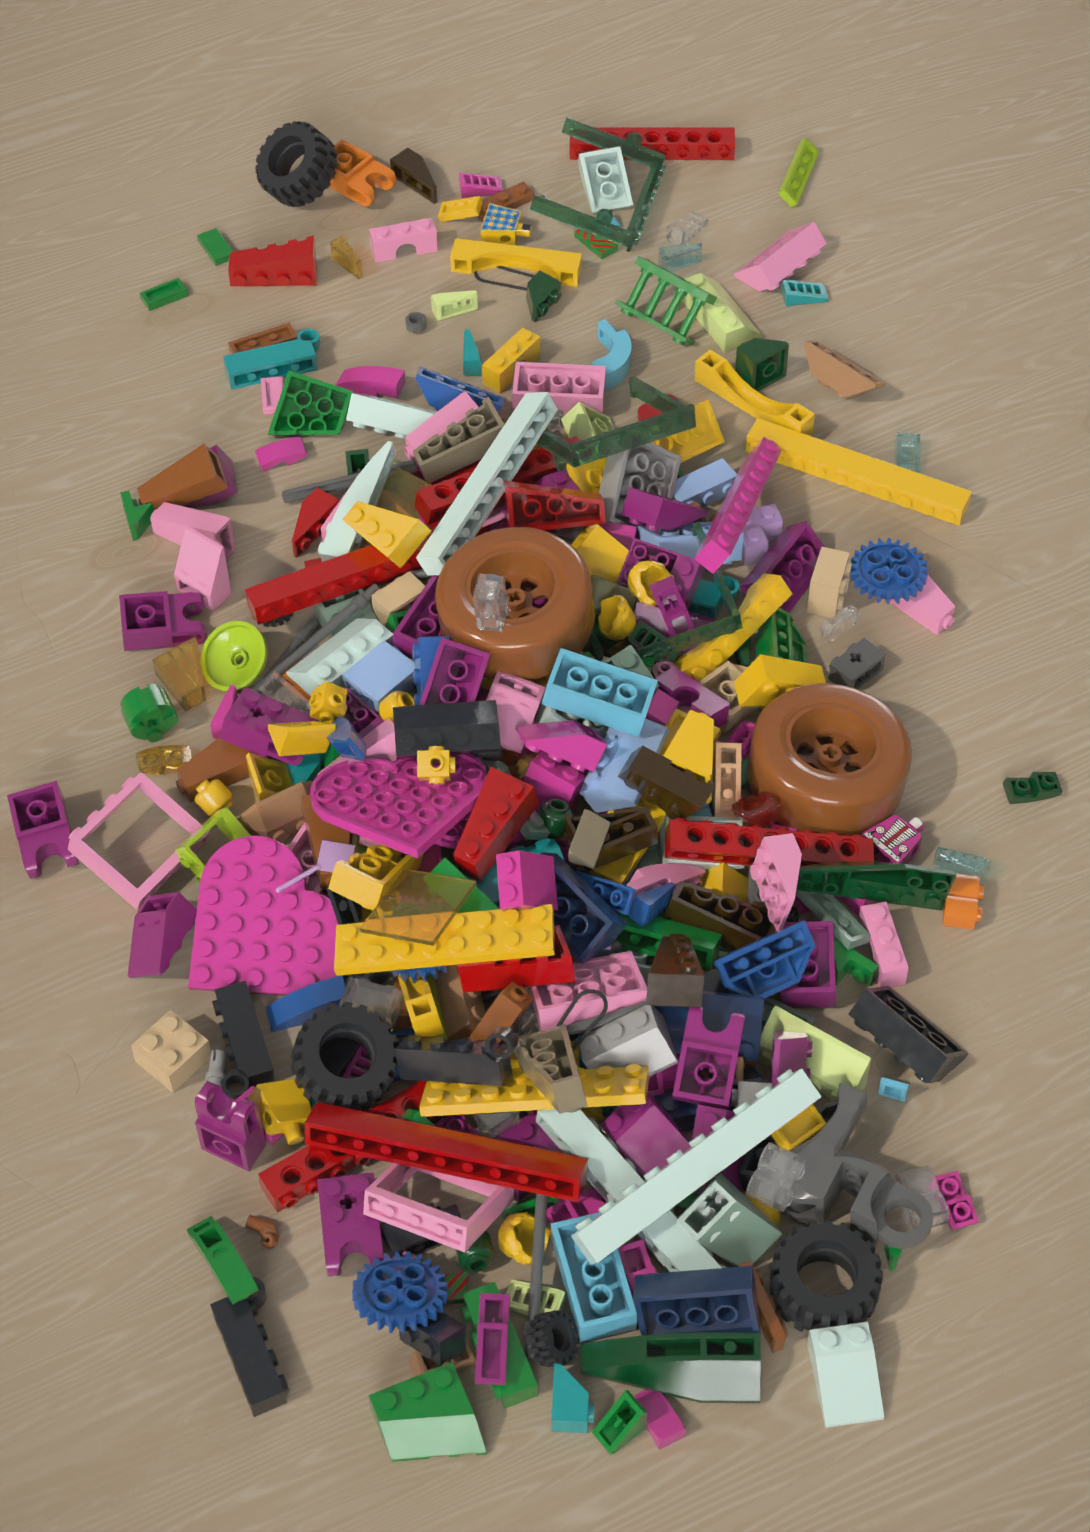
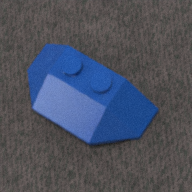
(442, 389)
(768, 963)

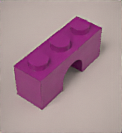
(693, 694)

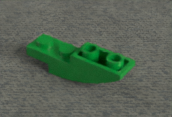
(222, 1259)

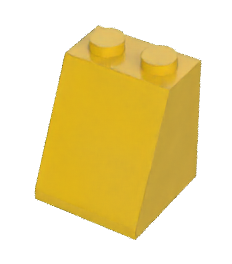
(601, 552)
(694, 747)

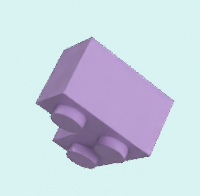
(761, 528)

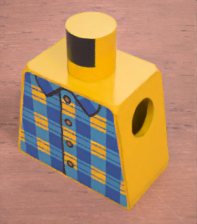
(503, 225)

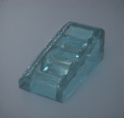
(673, 257)
(908, 439)
(962, 862)

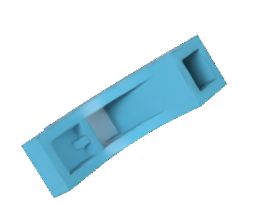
(619, 356)

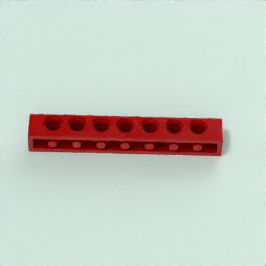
(674, 142)
(435, 500)
(732, 852)
(300, 1164)

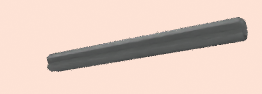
(338, 483)

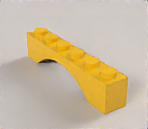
(477, 256)
(720, 377)
(759, 604)
(421, 1007)

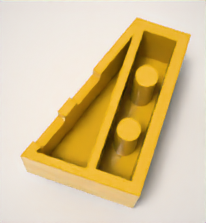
(388, 531)
(771, 677)

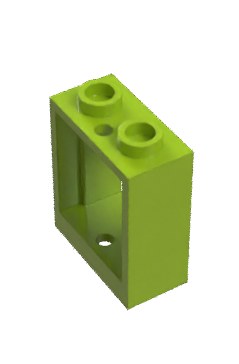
(226, 823)

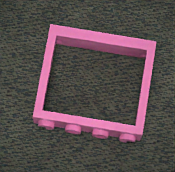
(104, 870)
(431, 1223)

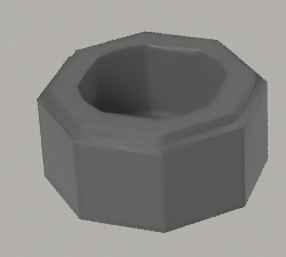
(415, 322)

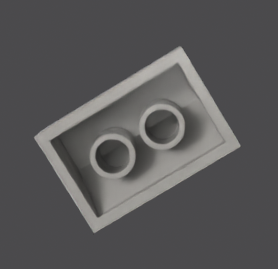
(632, 1039)

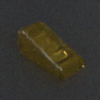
(345, 256)

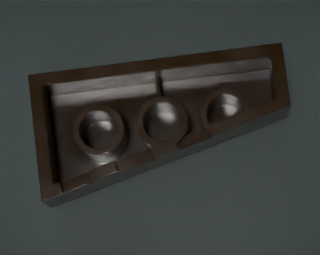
(735, 920)
(675, 974)

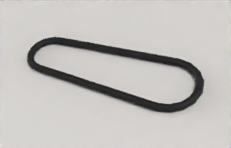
(503, 284)
(588, 991)

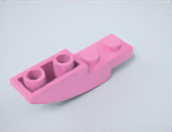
(661, 874)

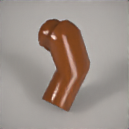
(266, 1229)

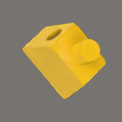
(282, 1108)

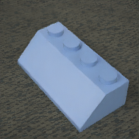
(682, 540)
(603, 787)

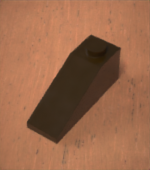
(414, 173)

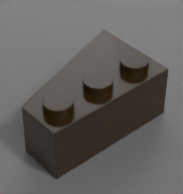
(663, 784)
(628, 833)

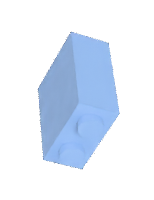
(379, 675)

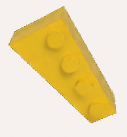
(371, 874)

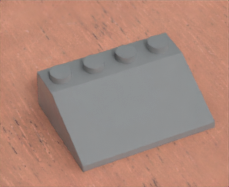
(641, 468)

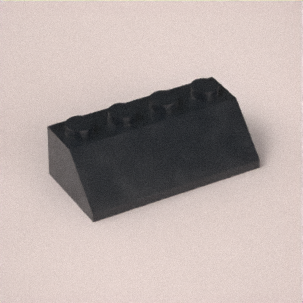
(455, 726)
(906, 1034)

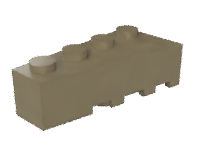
(460, 443)
(552, 1067)

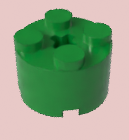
(148, 712)

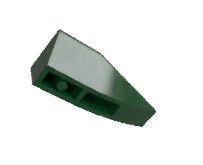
(879, 882)
(682, 1365)

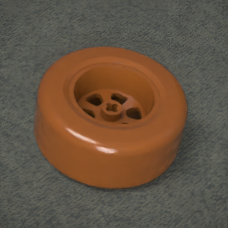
(531, 635)
(841, 730)

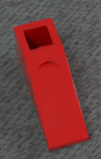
(312, 515)

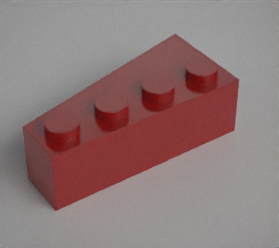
(275, 265)
(551, 507)
(494, 822)
(522, 971)

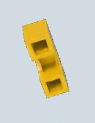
(500, 367)

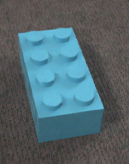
(599, 692)
(595, 1292)

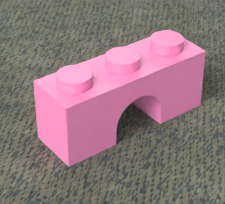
(387, 239)
(884, 944)

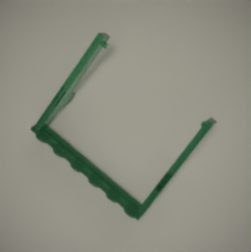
(601, 224)
(675, 419)
(695, 636)

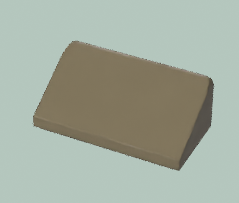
(588, 839)

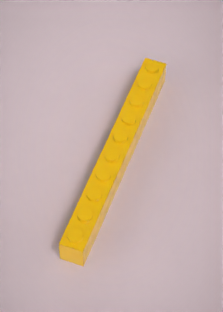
(864, 473)

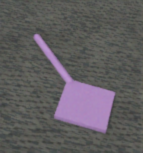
(329, 854)

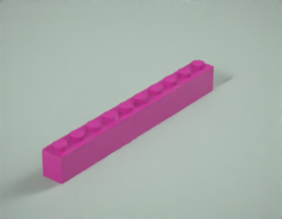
(738, 505)

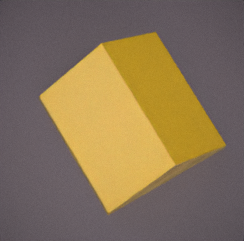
(301, 737)
(267, 776)
(725, 881)

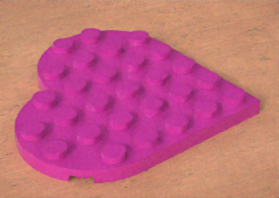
(392, 805)
(255, 932)

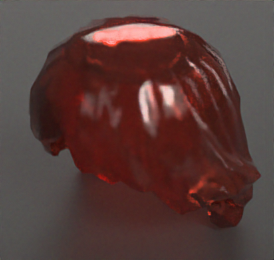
(758, 810)

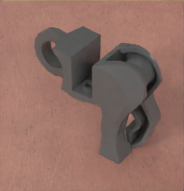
(833, 1169)

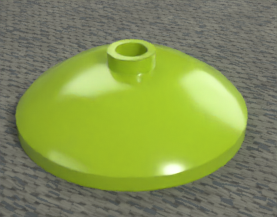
(224, 651)

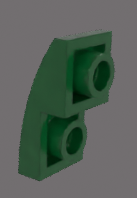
(1032, 789)

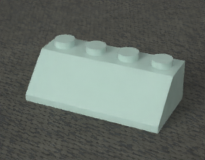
(385, 415)
(339, 654)

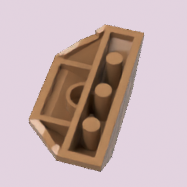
(838, 372)
(277, 815)

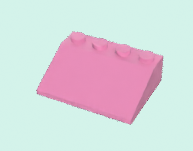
(612, 975)

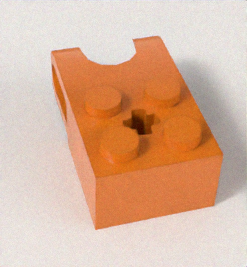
(359, 173)

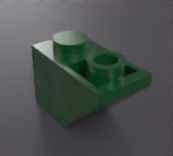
(542, 294)

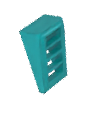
(797, 292)
(471, 357)

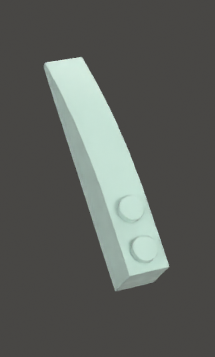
(366, 489)

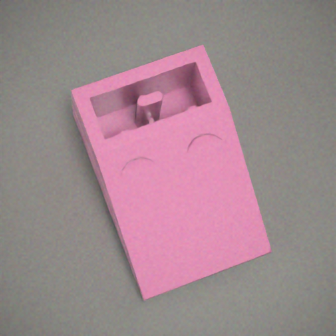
(202, 568)
(516, 705)
(777, 875)

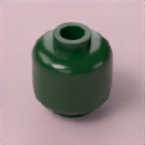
(553, 816)
(478, 1255)

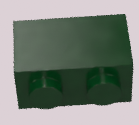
(762, 362)

